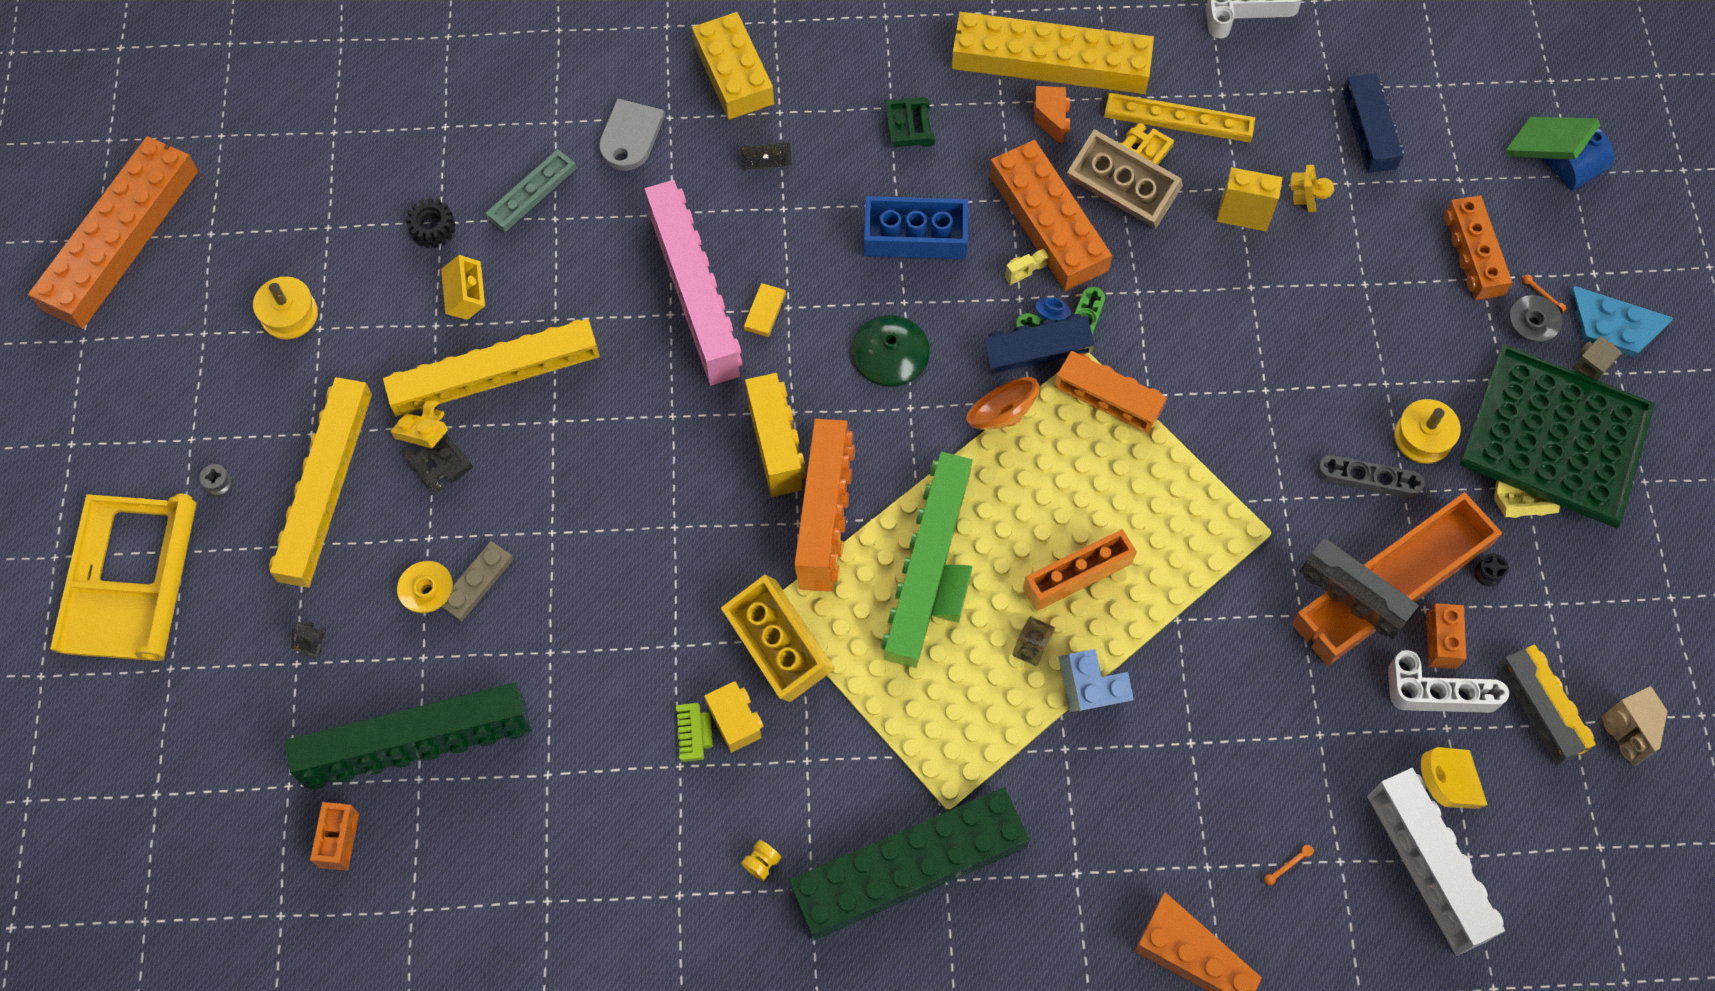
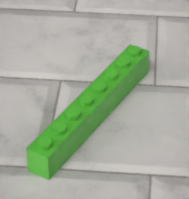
(927, 561)

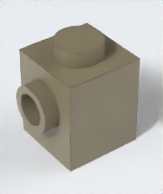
(1597, 358)

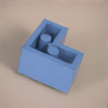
(1086, 687)

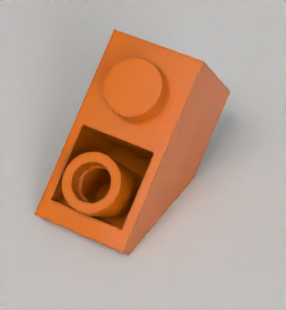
(1051, 110)

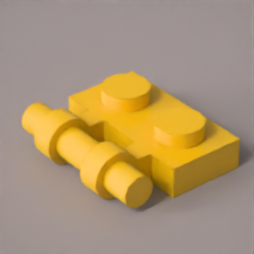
(1152, 146)

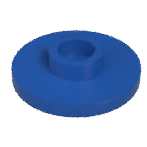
(1052, 309)

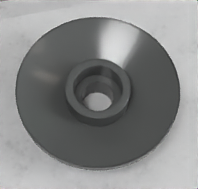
(1539, 310)

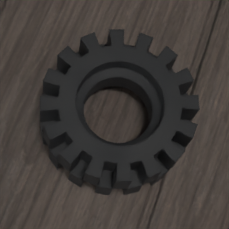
(427, 211)

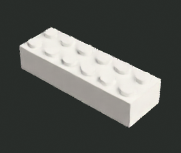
(1435, 862)

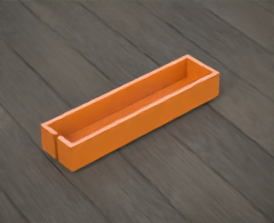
(113, 232)
(1410, 565)

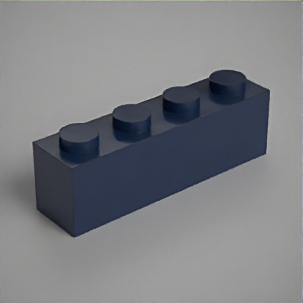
(1372, 123)
(1038, 344)

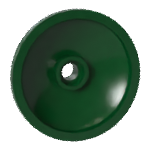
(890, 363)

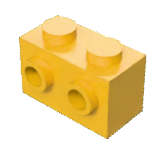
(463, 287)
(733, 716)

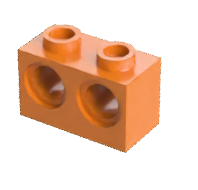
(1446, 636)
(334, 836)

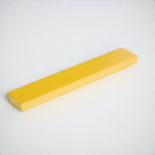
(1179, 117)

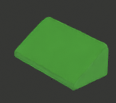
(952, 592)

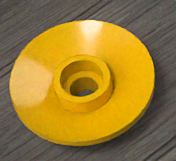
(418, 578)

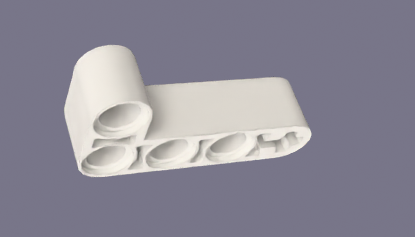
(1222, 12)
(1445, 687)

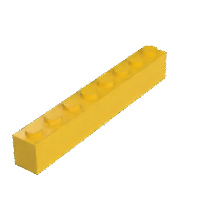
(491, 367)
(320, 483)

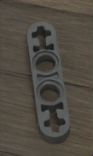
(1370, 479)

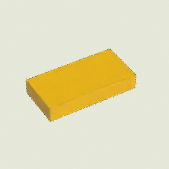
(764, 310)

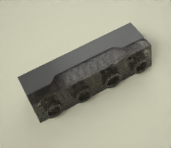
(1358, 588)

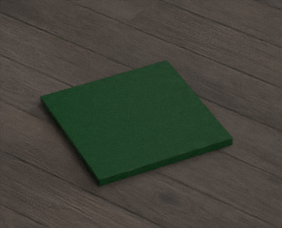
(1558, 435)

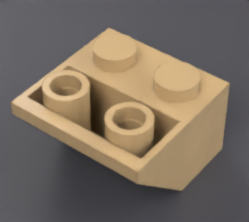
(1637, 725)

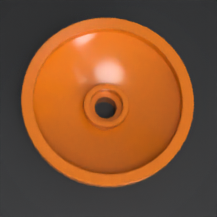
(1004, 404)

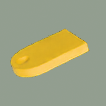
(1452, 778)

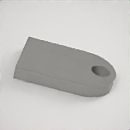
(630, 132)

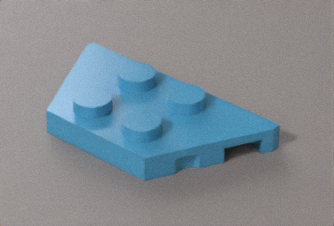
(1616, 321)

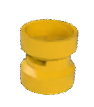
(761, 860)

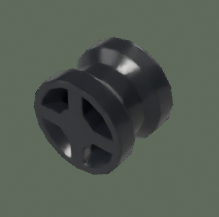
(1498, 567)

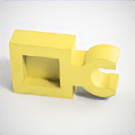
(1024, 266)

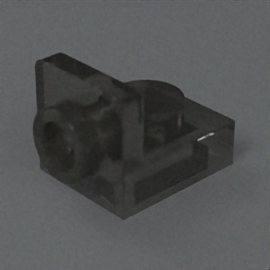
(1033, 641)

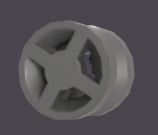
(221, 485)

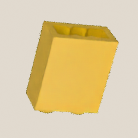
(1249, 199)

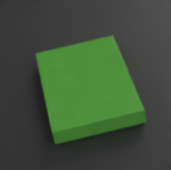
(1553, 137)

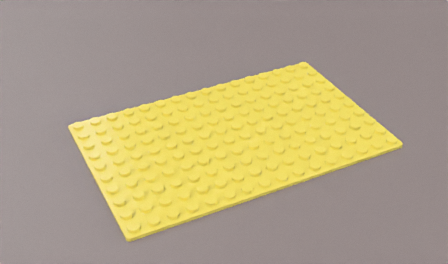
(1028, 502)

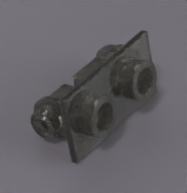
(766, 156)

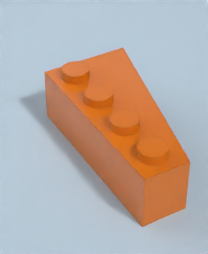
(1192, 951)

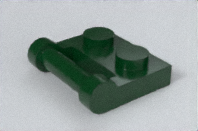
(901, 122)

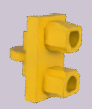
(1307, 187)

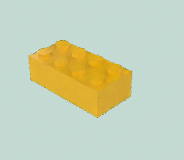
(733, 65)
(775, 434)
(777, 638)

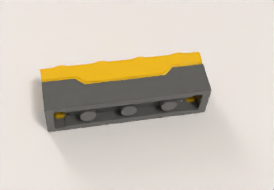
(1546, 704)

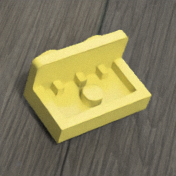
(1519, 503)

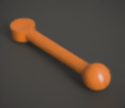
(1527, 279)
(1306, 851)

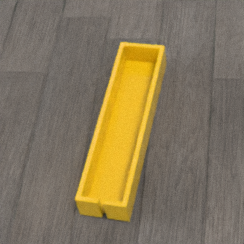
(1052, 52)

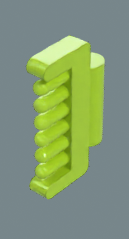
(700, 731)

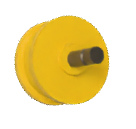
(285, 308)
(1427, 431)

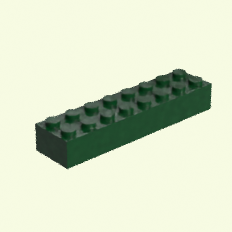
(408, 736)
(908, 863)

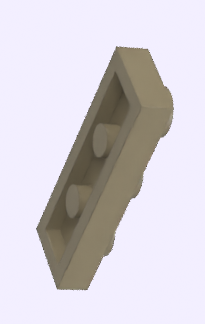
(477, 581)

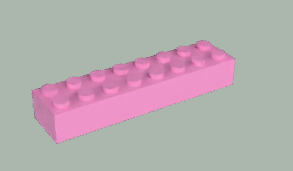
(694, 282)

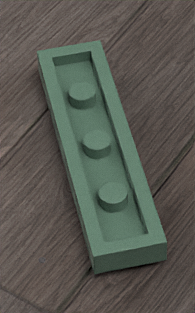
(531, 190)

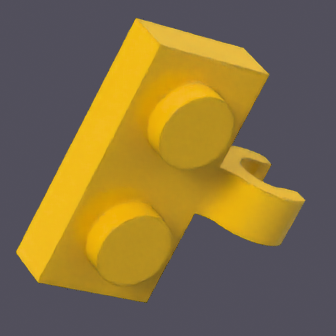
(423, 429)

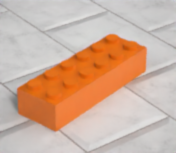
(1050, 215)
(824, 505)

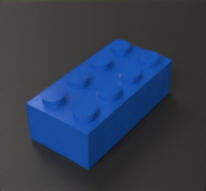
(916, 227)

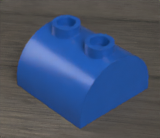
(1592, 161)

